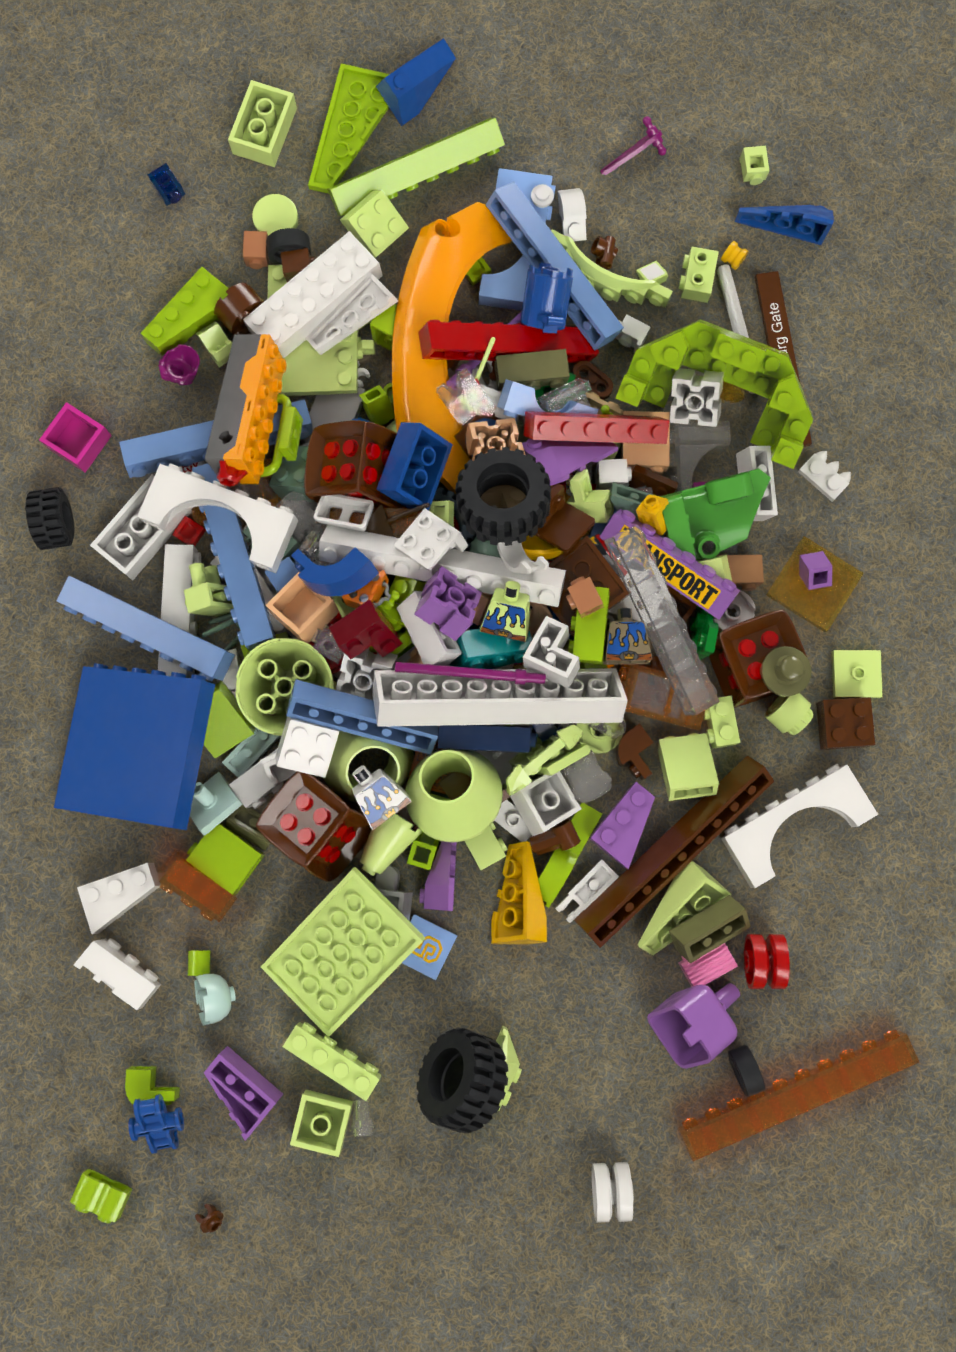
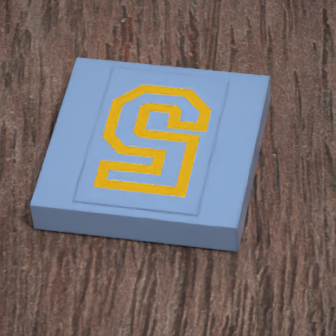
(433, 951)

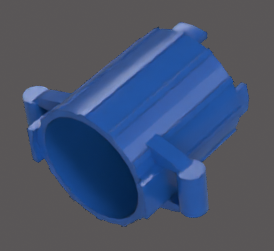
(546, 298)

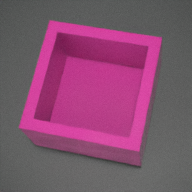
(75, 437)

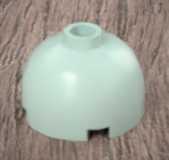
(213, 997)

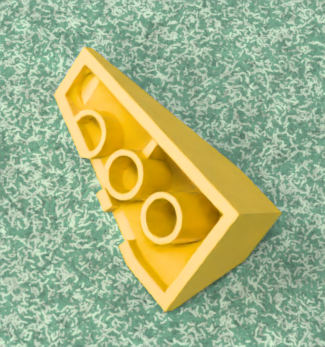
(521, 907)

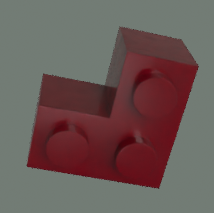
(365, 628)

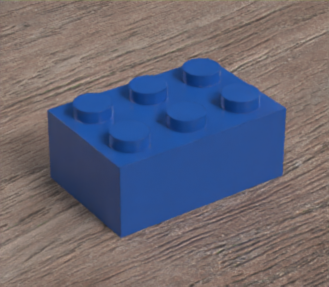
(414, 465)

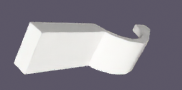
(517, 560)

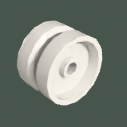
(612, 1191)

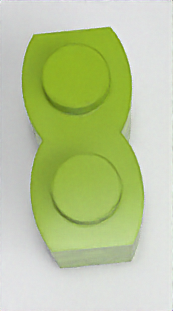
(101, 1196)

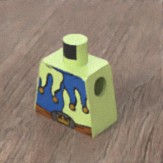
(508, 613)

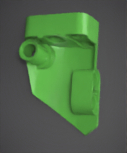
(714, 512)

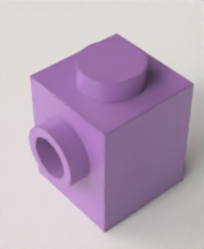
(815, 570)

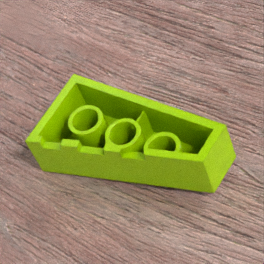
(185, 313)

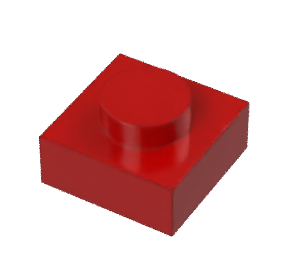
(189, 531)

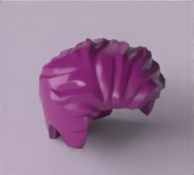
(179, 365)

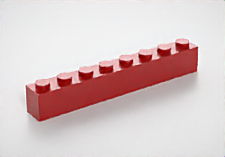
(470, 340)

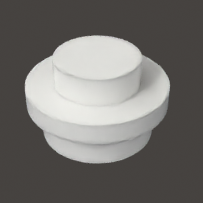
(542, 196)

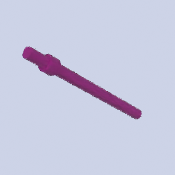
(518, 676)

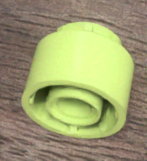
(790, 713)

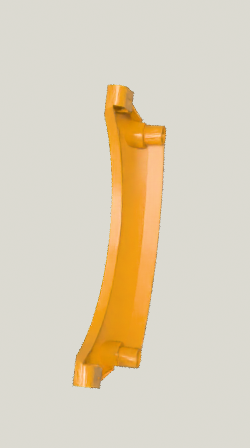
(427, 292)

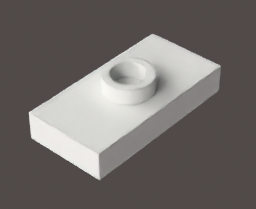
(511, 820)

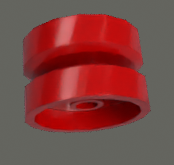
(766, 961)

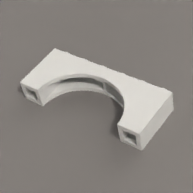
(177, 492)
(752, 841)

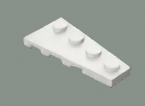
(356, 310)

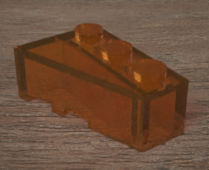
(194, 887)

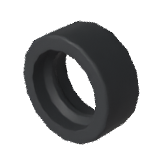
(286, 240)
(746, 1070)

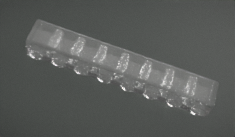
(662, 620)

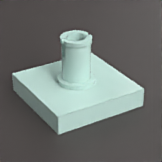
(213, 803)

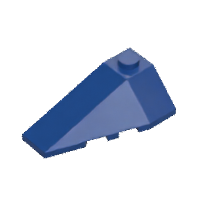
(797, 221)

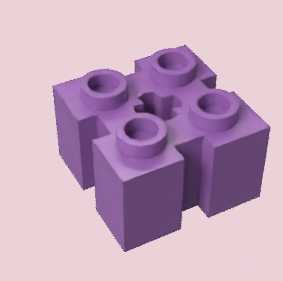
(448, 603)

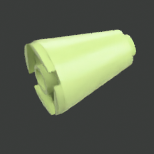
(387, 843)

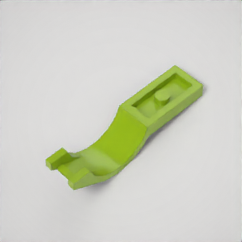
(563, 861)

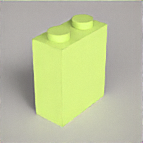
(687, 766)

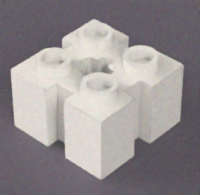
(685, 405)
(358, 672)

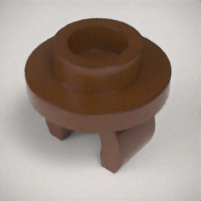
(211, 1221)

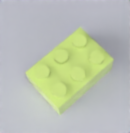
(262, 123)

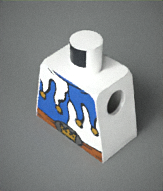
(378, 795)

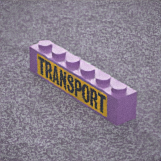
(680, 567)

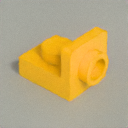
(651, 512)

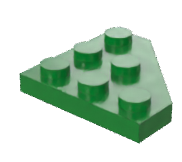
(703, 632)

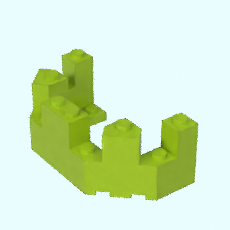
(744, 364)

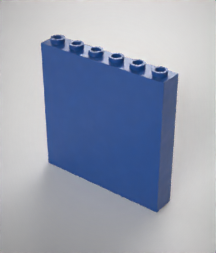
(135, 745)

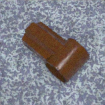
(560, 836)

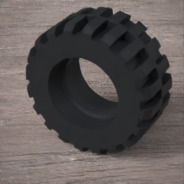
(496, 469)
(462, 1080)

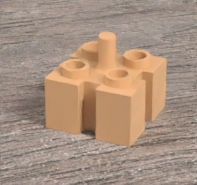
(483, 437)

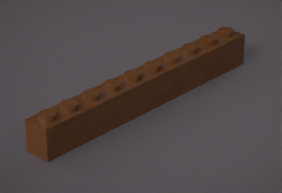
(674, 851)

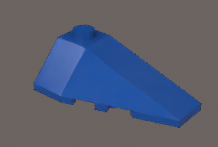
(415, 81)

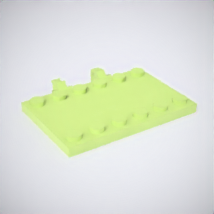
(315, 373)

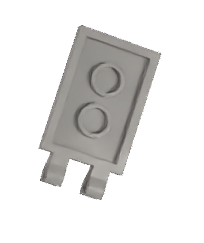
(334, 409)

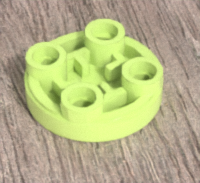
(274, 213)

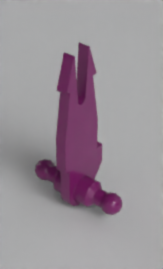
(653, 136)

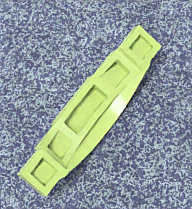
(612, 285)

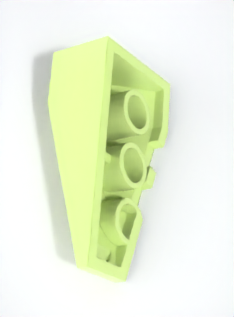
(686, 896)

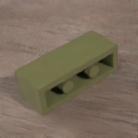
(533, 369)
(710, 928)

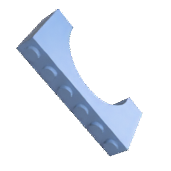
(508, 287)

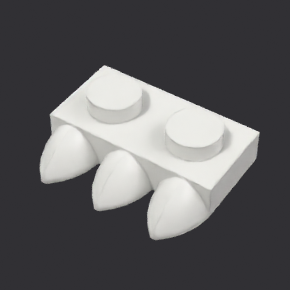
(825, 475)

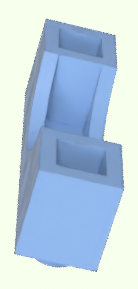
(519, 398)

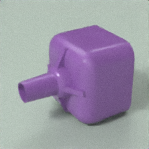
(695, 1024)

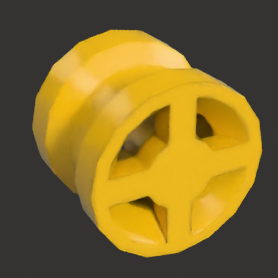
(734, 255)

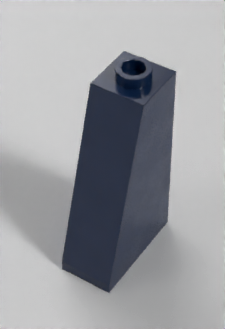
(487, 738)

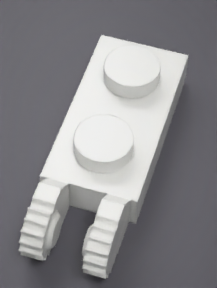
(588, 889)

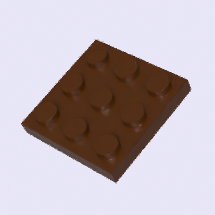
(586, 561)

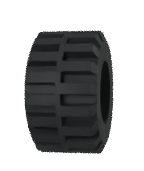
(49, 518)

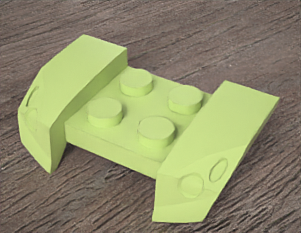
(531, 763)

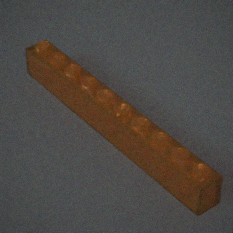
(798, 1094)

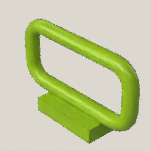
(287, 436)

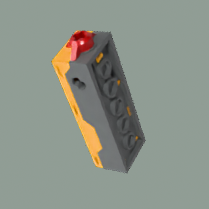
(246, 410)

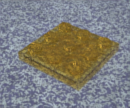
(815, 605)

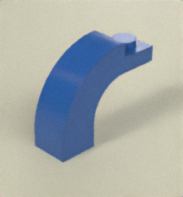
(336, 579)

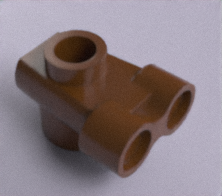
(605, 251)

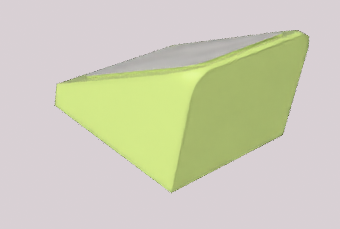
(652, 271)

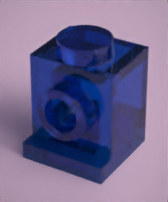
(166, 184)

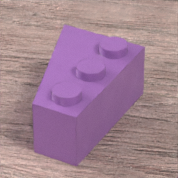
(623, 825)
(242, 1090)

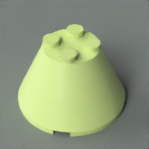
(269, 676)

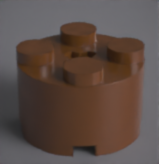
(236, 306)

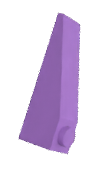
(564, 457)
(441, 880)

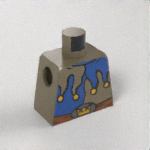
(626, 641)

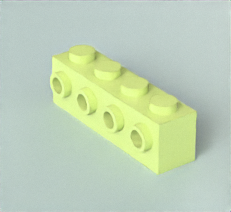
(332, 1061)

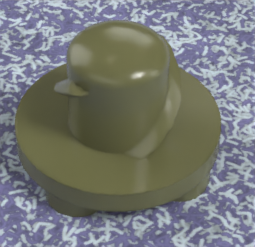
(786, 671)

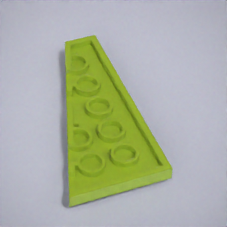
(350, 120)

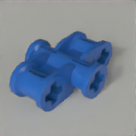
(156, 1123)

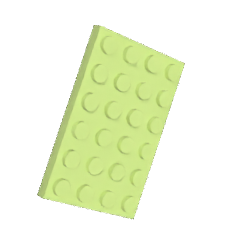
(342, 951)

